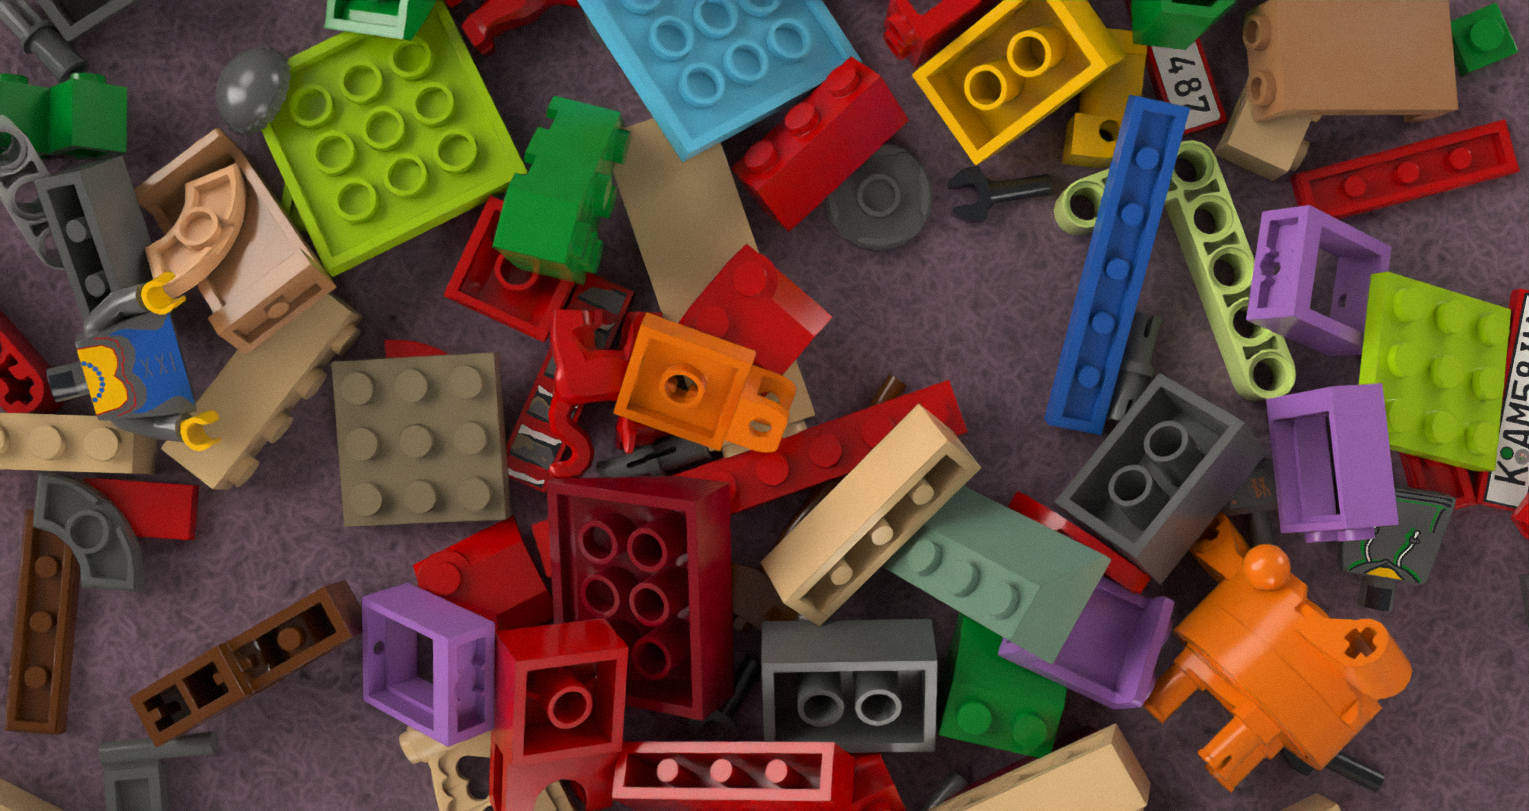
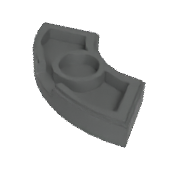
(93, 530)

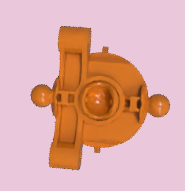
(1274, 661)

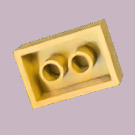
(1016, 70)

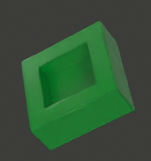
(1481, 39)

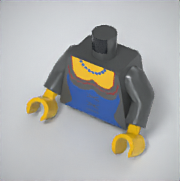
(136, 367)

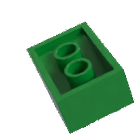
(994, 699)

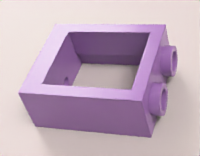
(1283, 300)
(1359, 455)
(463, 663)

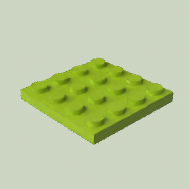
(388, 139)

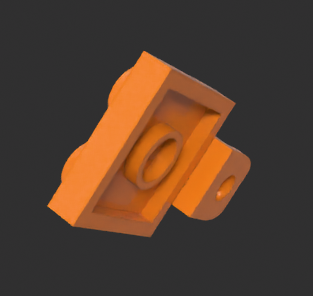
(724, 393)

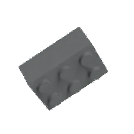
(1161, 477)
(851, 683)

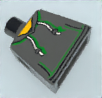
(1398, 551)

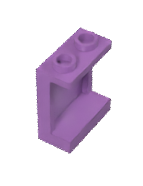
(1109, 648)

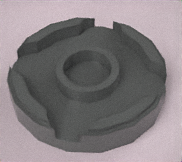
(872, 216)

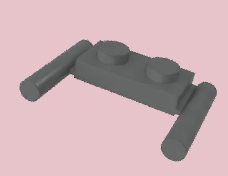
(137, 777)

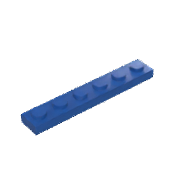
(1116, 263)

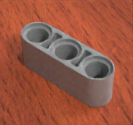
(18, 166)

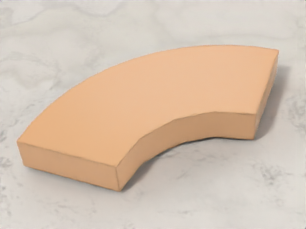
(203, 231)

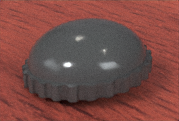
(252, 89)

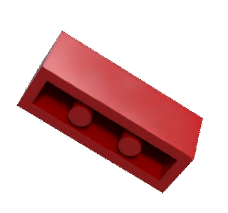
(820, 143)

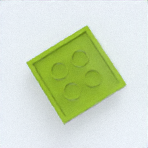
(1437, 368)

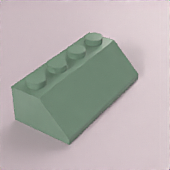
(1002, 571)

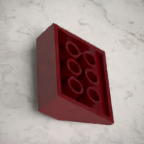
(659, 572)

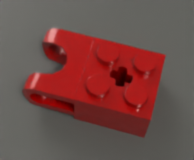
(557, 712)

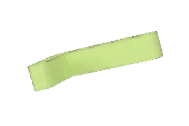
(1201, 253)

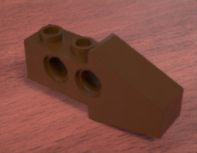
(249, 663)

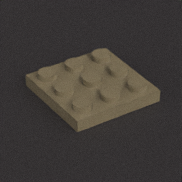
(421, 439)

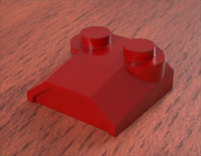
(499, 289)
(758, 310)
(490, 577)

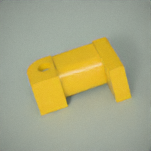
(1104, 106)

